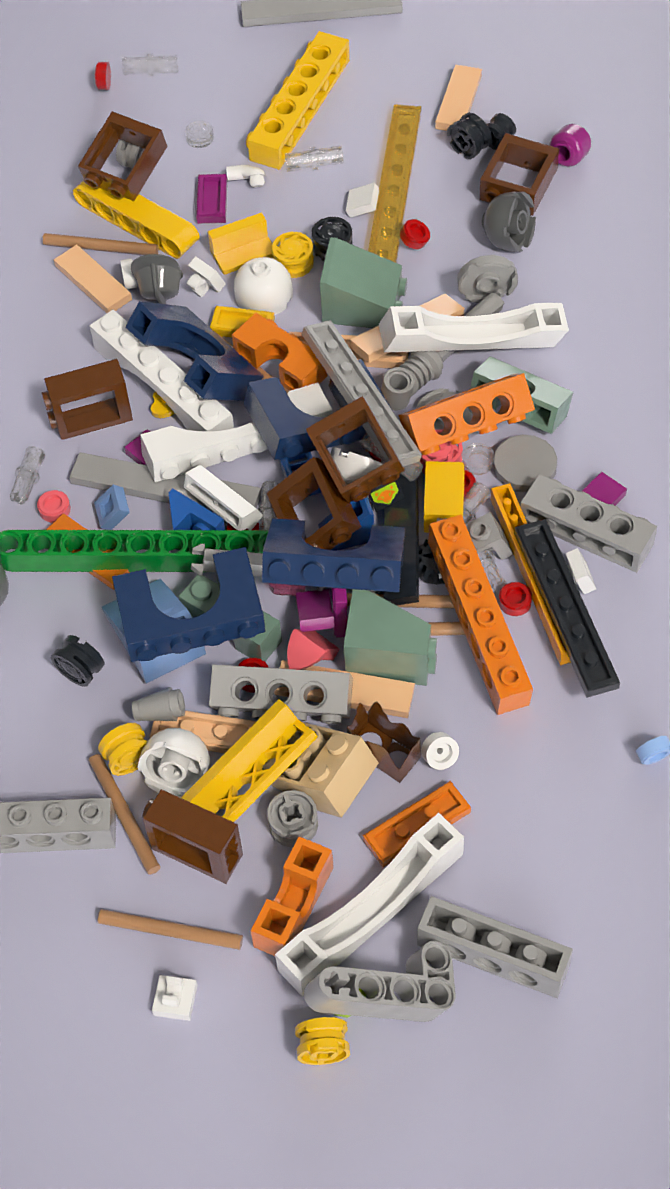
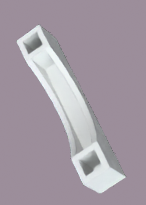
(423, 330)
(159, 372)
(177, 450)
(409, 873)

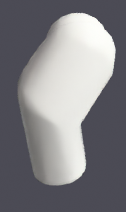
(246, 171)

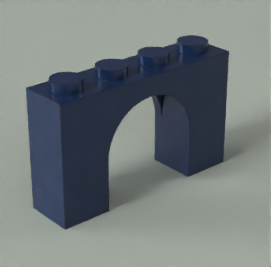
(217, 368)
(284, 424)
(369, 567)
(155, 634)

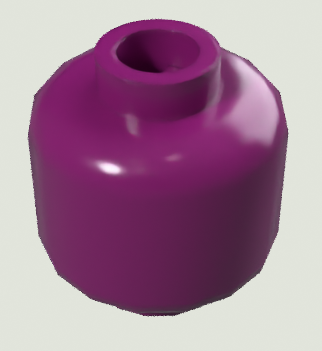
(573, 144)

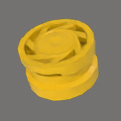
(294, 253)
(123, 748)
(322, 1041)

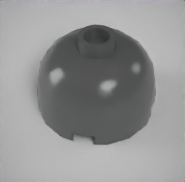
(509, 221)

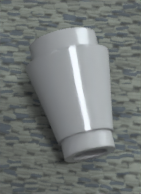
(160, 706)

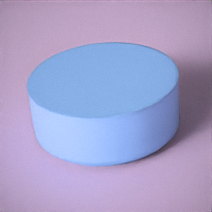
(654, 750)

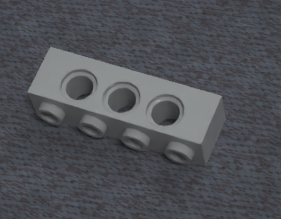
(595, 536)
(228, 681)
(57, 825)
(496, 946)

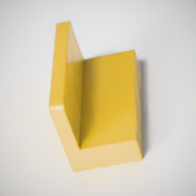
(240, 242)
(443, 491)

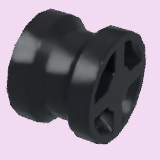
(498, 127)

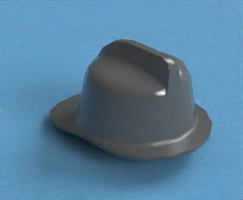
(157, 276)

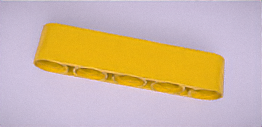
(140, 218)

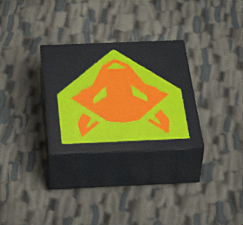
(385, 495)

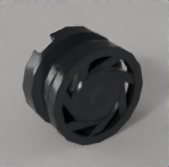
(469, 135)
(337, 229)
(77, 661)

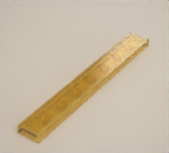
(395, 181)

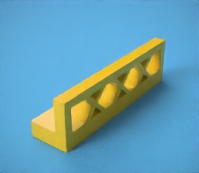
(245, 762)

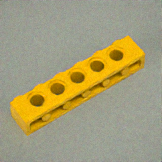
(298, 100)

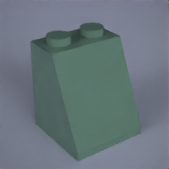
(358, 285)
(387, 641)

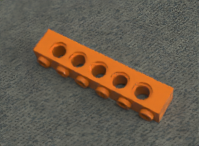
(480, 615)

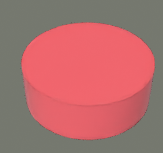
(53, 505)

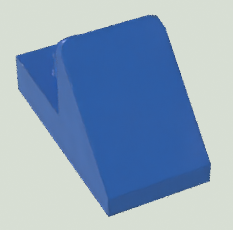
(192, 516)

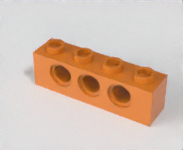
(514, 400)

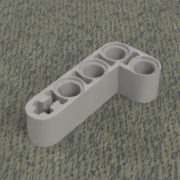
(337, 988)

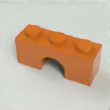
(263, 340)
(301, 886)

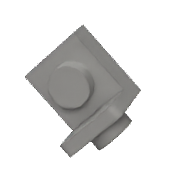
(489, 535)

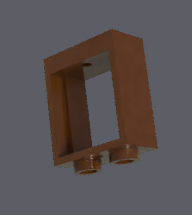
(130, 131)
(523, 154)
(83, 384)
(338, 425)
(302, 484)
(193, 835)

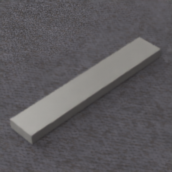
(290, 11)
(353, 383)
(137, 480)

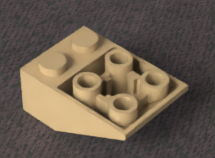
(329, 769)

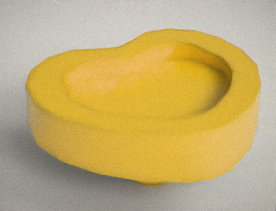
(160, 408)

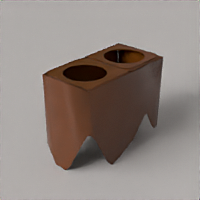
(377, 722)

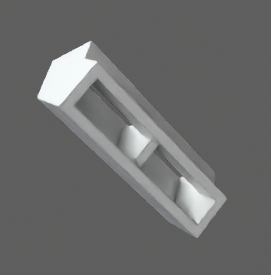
(221, 499)

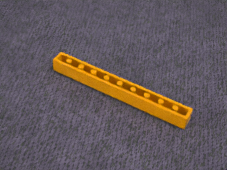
(511, 516)

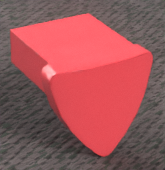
(308, 649)

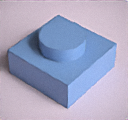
(111, 507)

